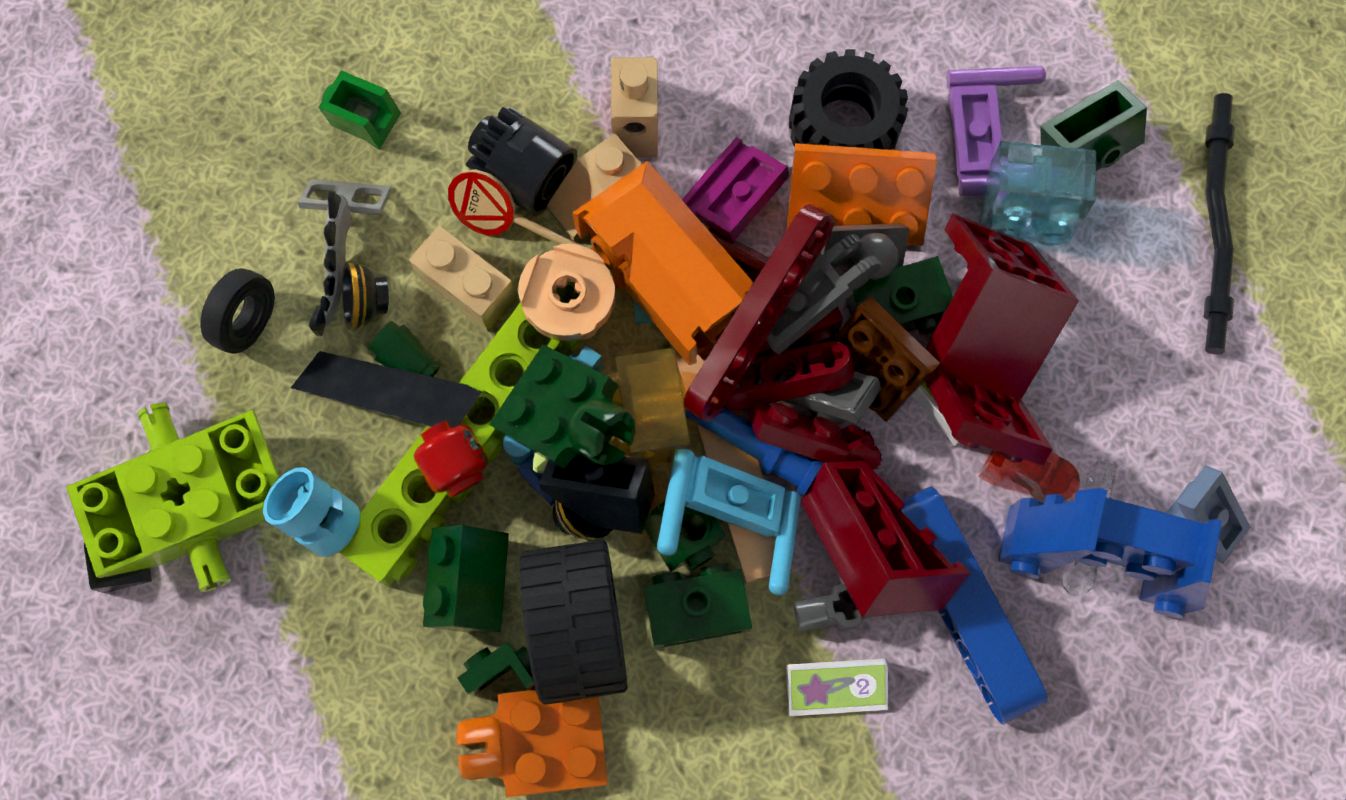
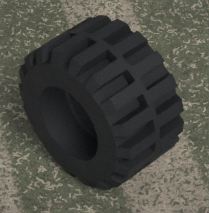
(853, 80)

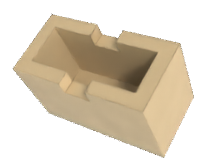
(463, 278)

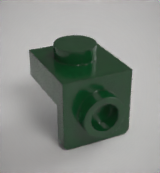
(489, 666)

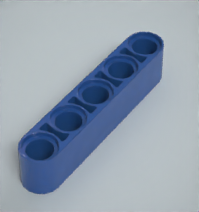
(978, 619)

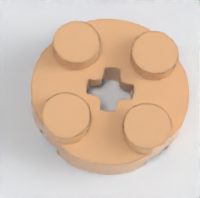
(554, 269)

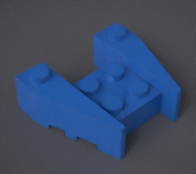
(1161, 549)

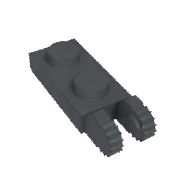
(822, 291)

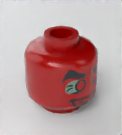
(450, 458)

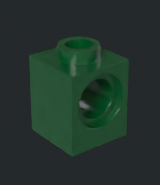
(704, 533)

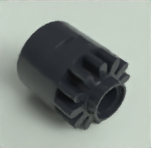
(522, 157)

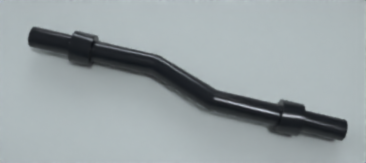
(1219, 304)

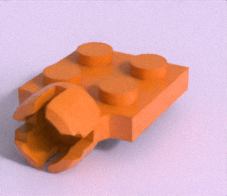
(536, 745)

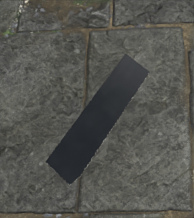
(387, 390)

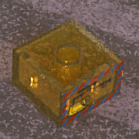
(653, 397)

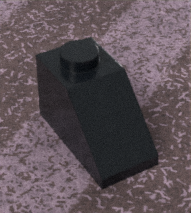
(604, 495)

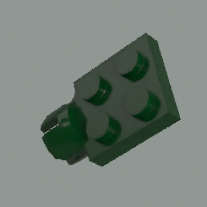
(565, 411)

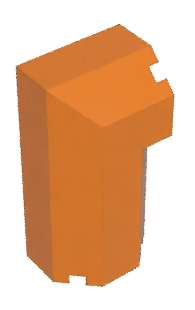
(664, 260)

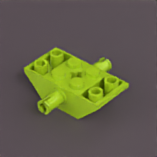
(135, 512)

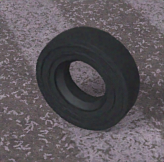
(222, 304)

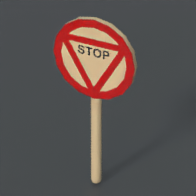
(488, 206)

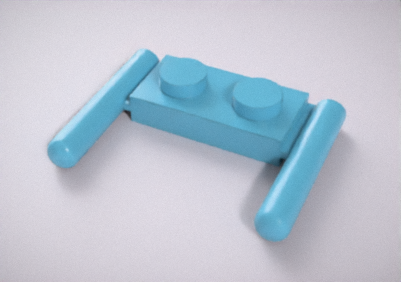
(734, 499)

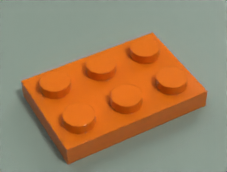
(864, 186)

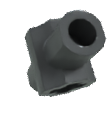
(819, 612)

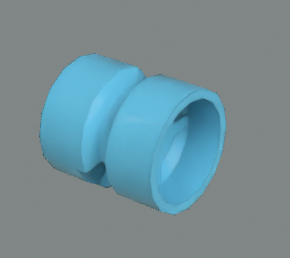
(311, 512)

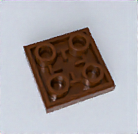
(888, 352)

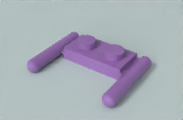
(977, 118)

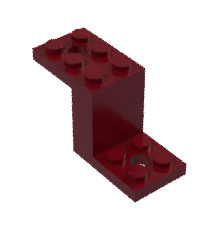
(996, 340)

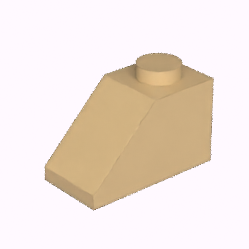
(590, 177)

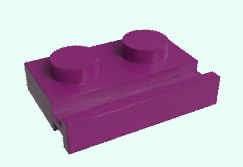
(735, 188)

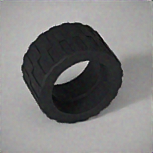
(572, 622)

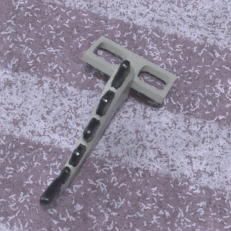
(337, 224)

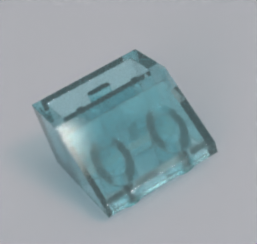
(1039, 191)

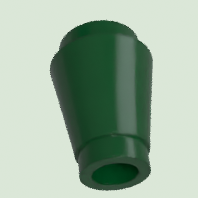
(400, 349)

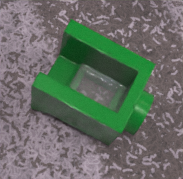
(359, 108)

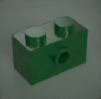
(1104, 122)
(911, 294)
(465, 579)
(697, 606)

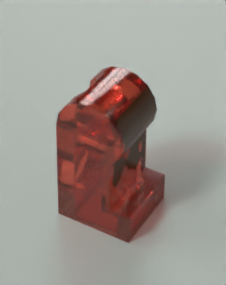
(1054, 477)

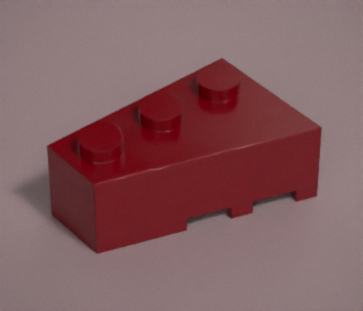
(875, 546)

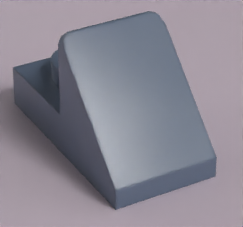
(1210, 499)

